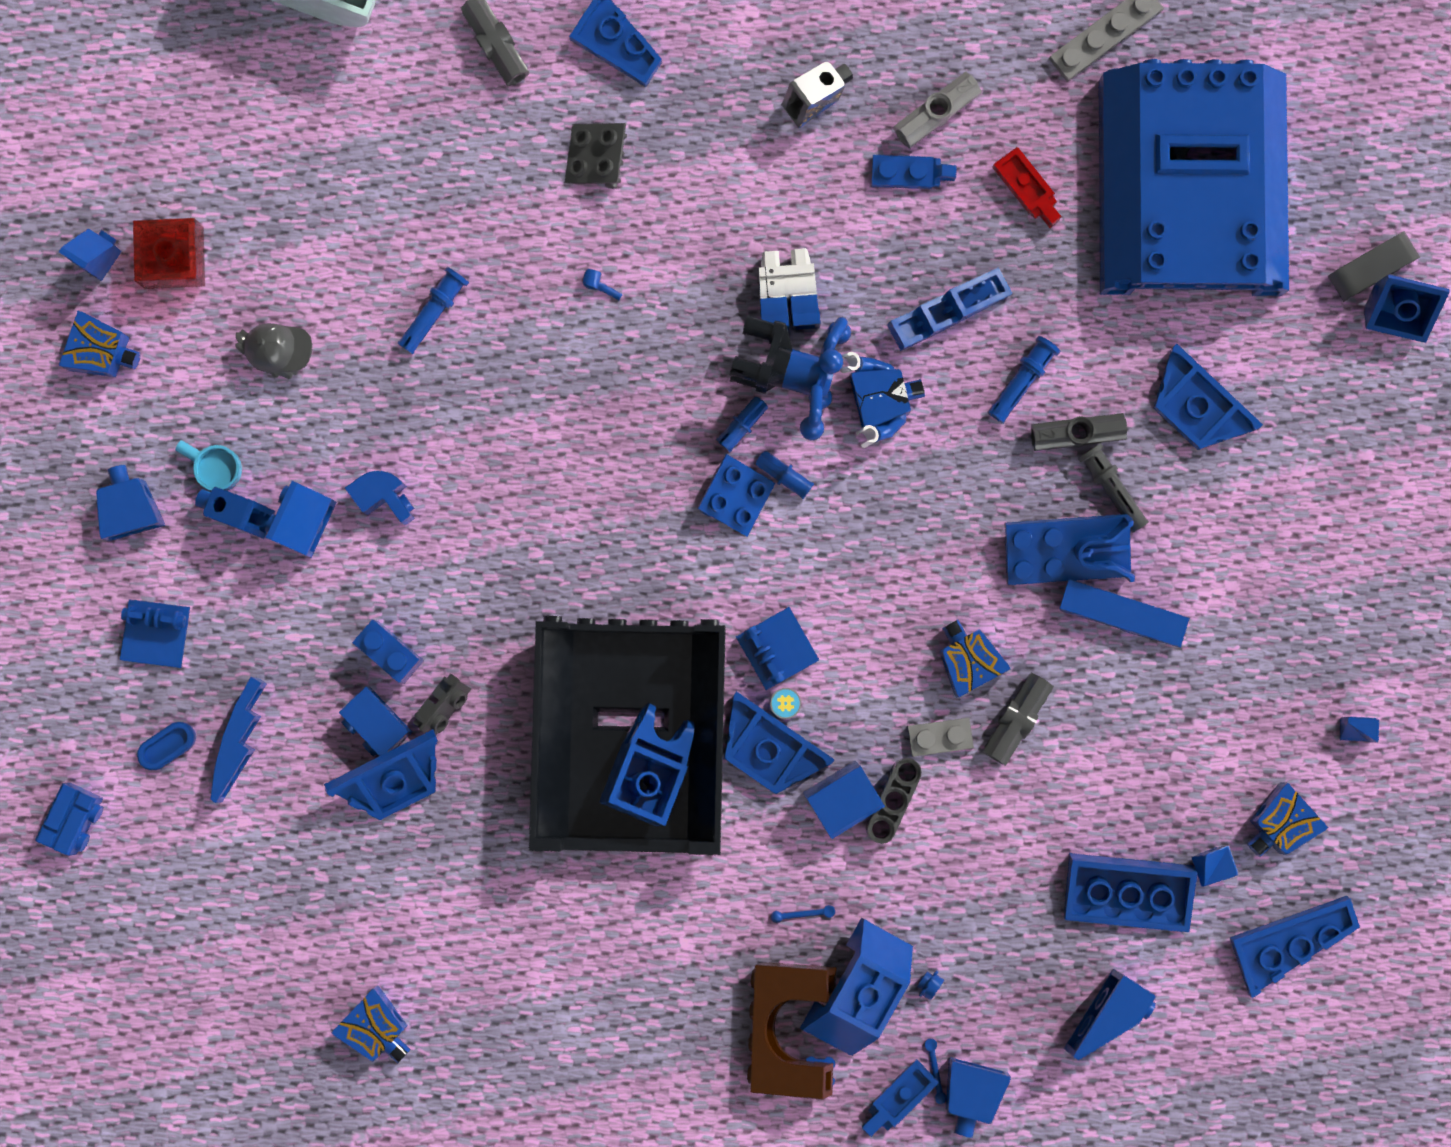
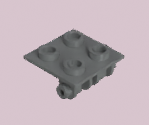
(596, 154)

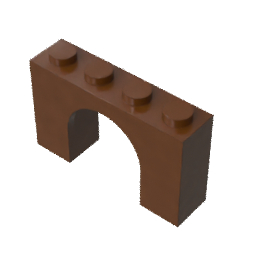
(771, 1067)

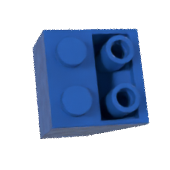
(300, 518)

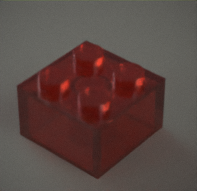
(169, 253)

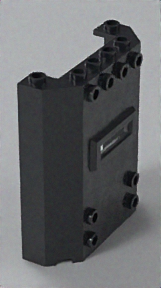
(621, 670)

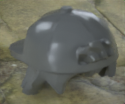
(276, 348)

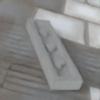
(1103, 36)

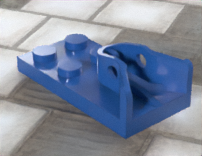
(1068, 549)

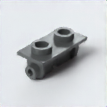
(451, 696)

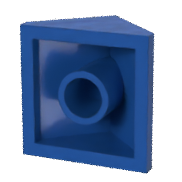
(843, 799)

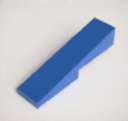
(1124, 613)

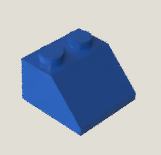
(1404, 307)

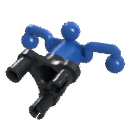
(793, 368)

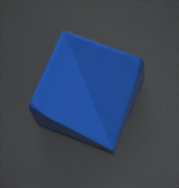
(1359, 729)
(1215, 865)

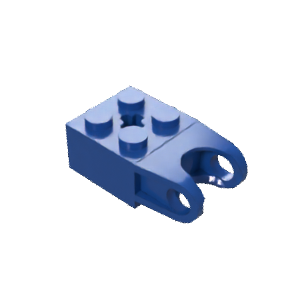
(656, 761)

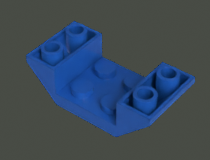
(865, 992)

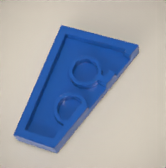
(614, 40)

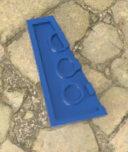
(1282, 945)

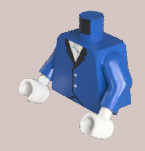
(880, 396)

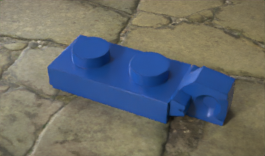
(910, 172)
(900, 1098)

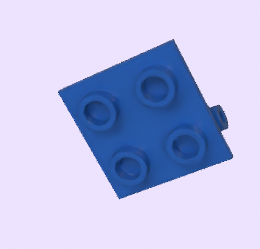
(736, 495)
(154, 633)
(777, 648)

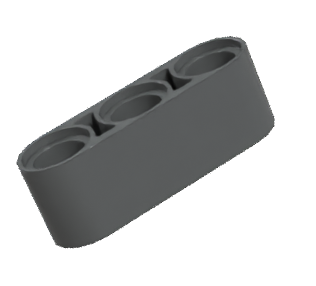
(1373, 266)
(905, 789)

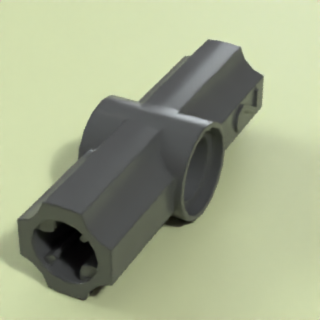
(495, 41)
(1098, 430)
(1018, 719)

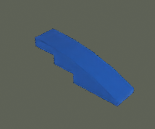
(949, 309)
(233, 750)

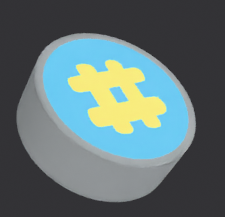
(785, 703)

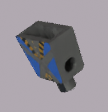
(815, 92)

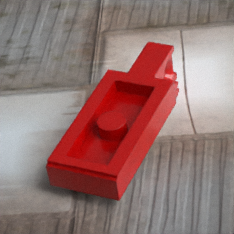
(1028, 186)

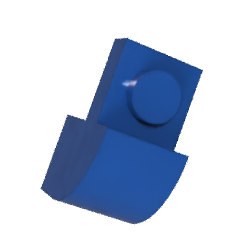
(378, 487)

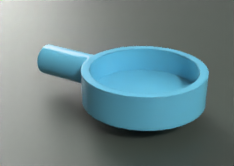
(213, 465)

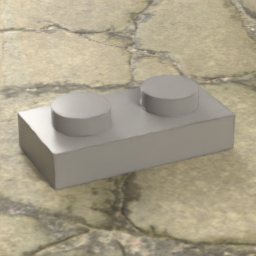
(940, 737)

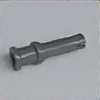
(1109, 472)

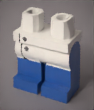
(791, 283)

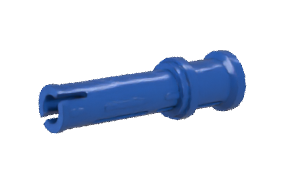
(440, 298)
(1031, 368)

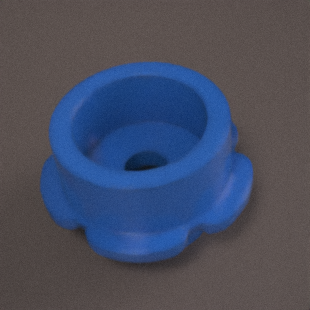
(930, 985)

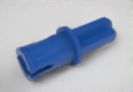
(742, 423)
(784, 474)

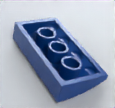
(1130, 892)

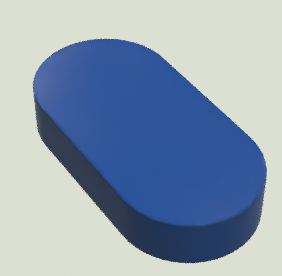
(166, 746)

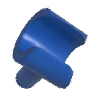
(592, 281)

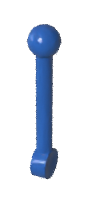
(828, 911)
(931, 1045)

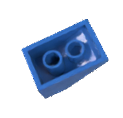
(1114, 1011)

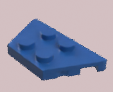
(1199, 404)
(769, 748)
(390, 779)

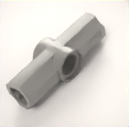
(951, 98)

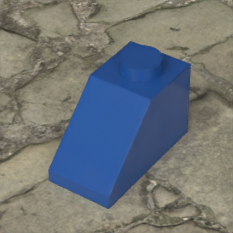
(92, 252)

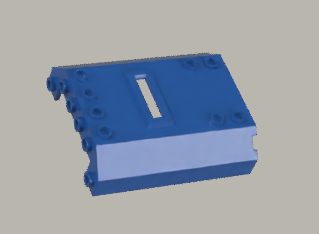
(1193, 218)

